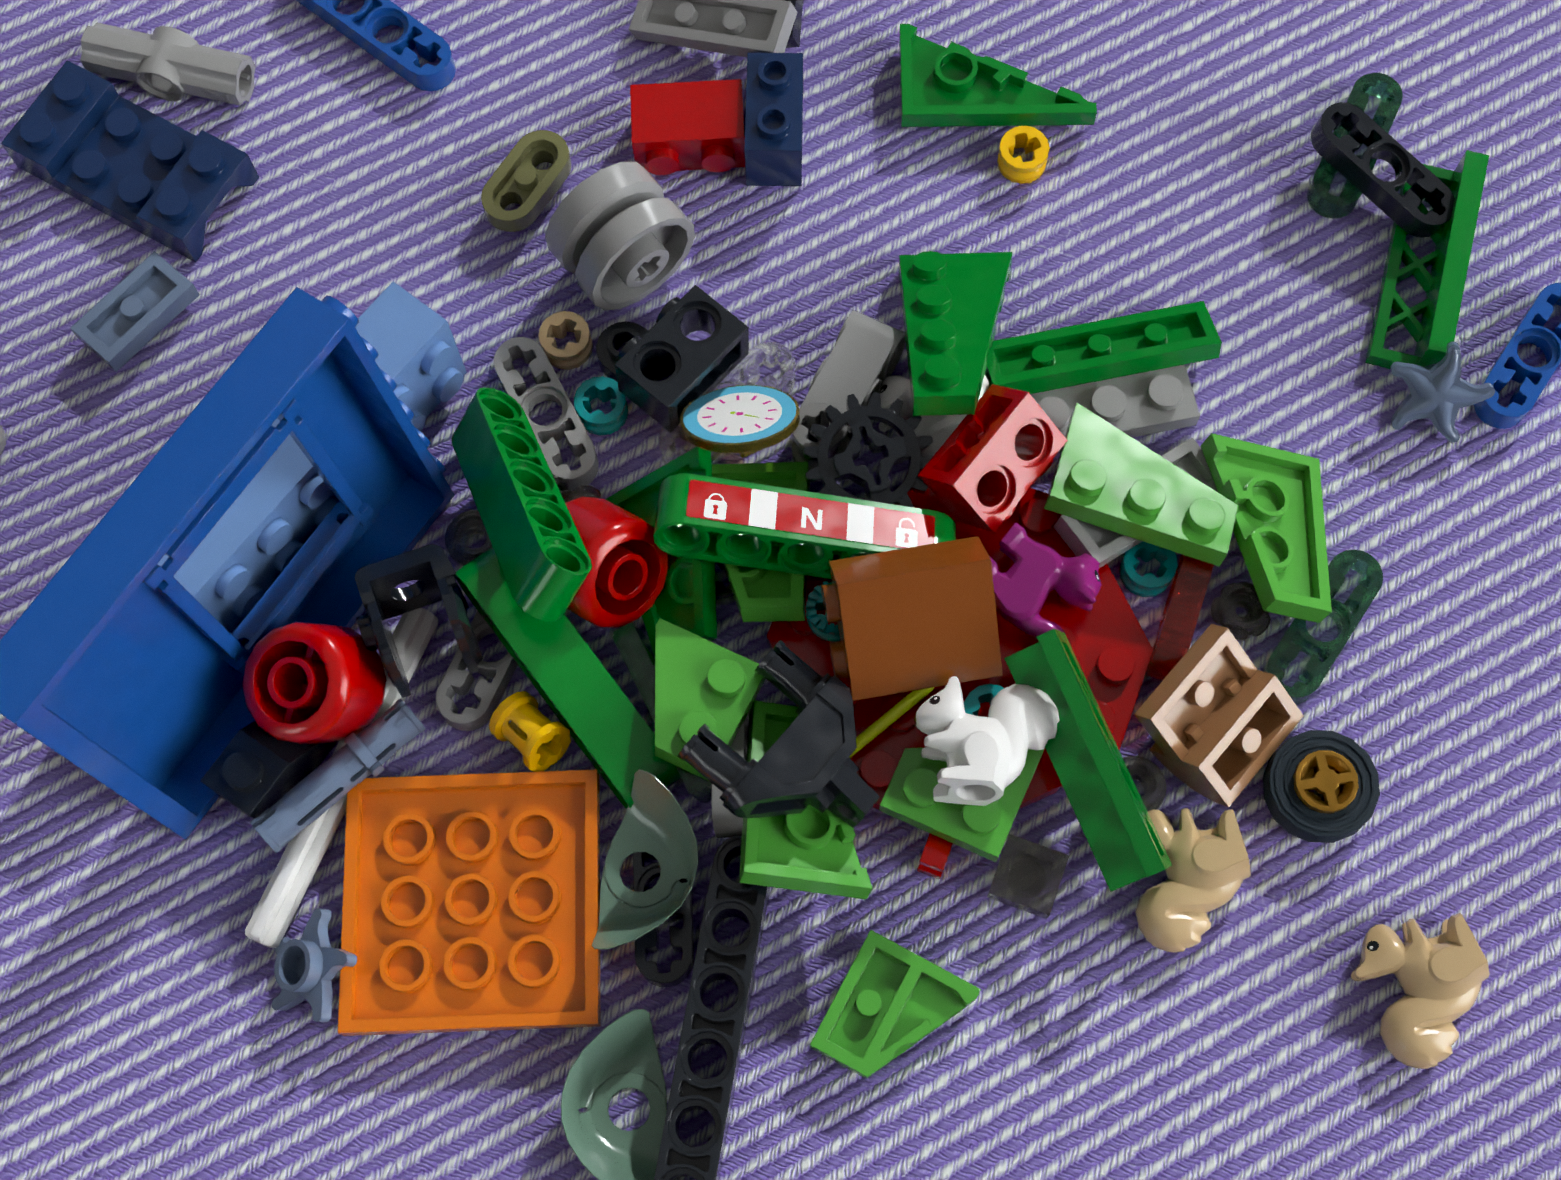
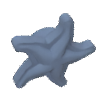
(1437, 392)
(308, 966)

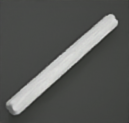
(309, 846)

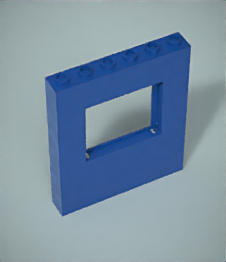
(122, 658)

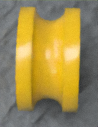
(1032, 141)

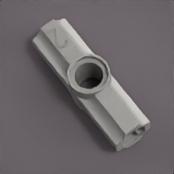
(168, 63)

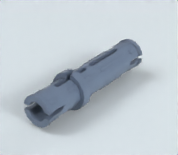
(338, 775)

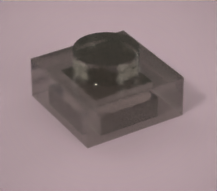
(1028, 876)

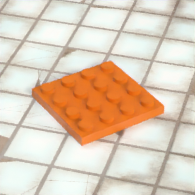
(471, 903)

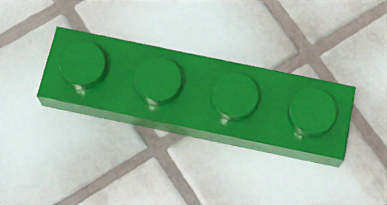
(1104, 349)

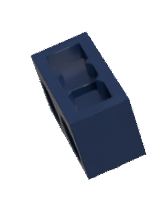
(774, 119)

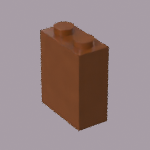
(913, 618)

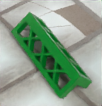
(1447, 278)
(1091, 765)

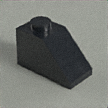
(260, 769)

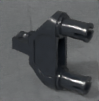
(804, 764)

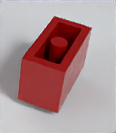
(688, 126)

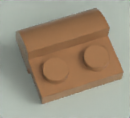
(1217, 717)

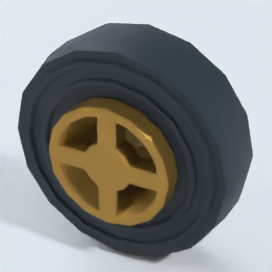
(1339, 772)

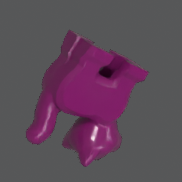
(1036, 573)

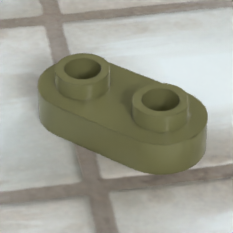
(522, 183)

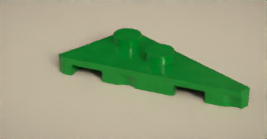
(964, 89)

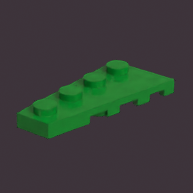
(950, 325)

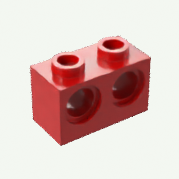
(993, 457)

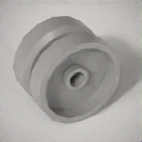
(619, 235)

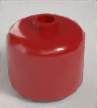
(625, 562)
(313, 683)

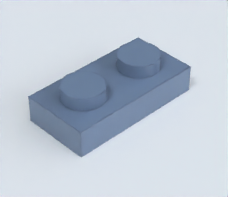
(135, 311)

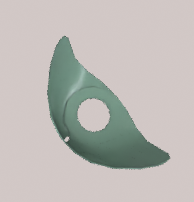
(660, 829)
(615, 1060)

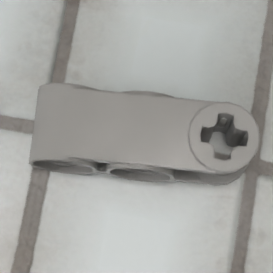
(857, 365)

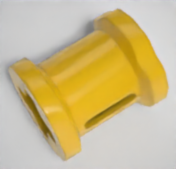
(529, 731)

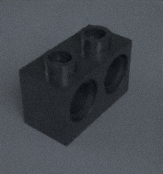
(694, 365)

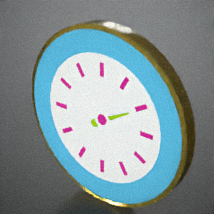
(740, 419)

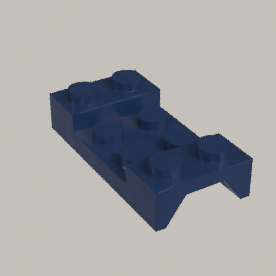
(126, 159)

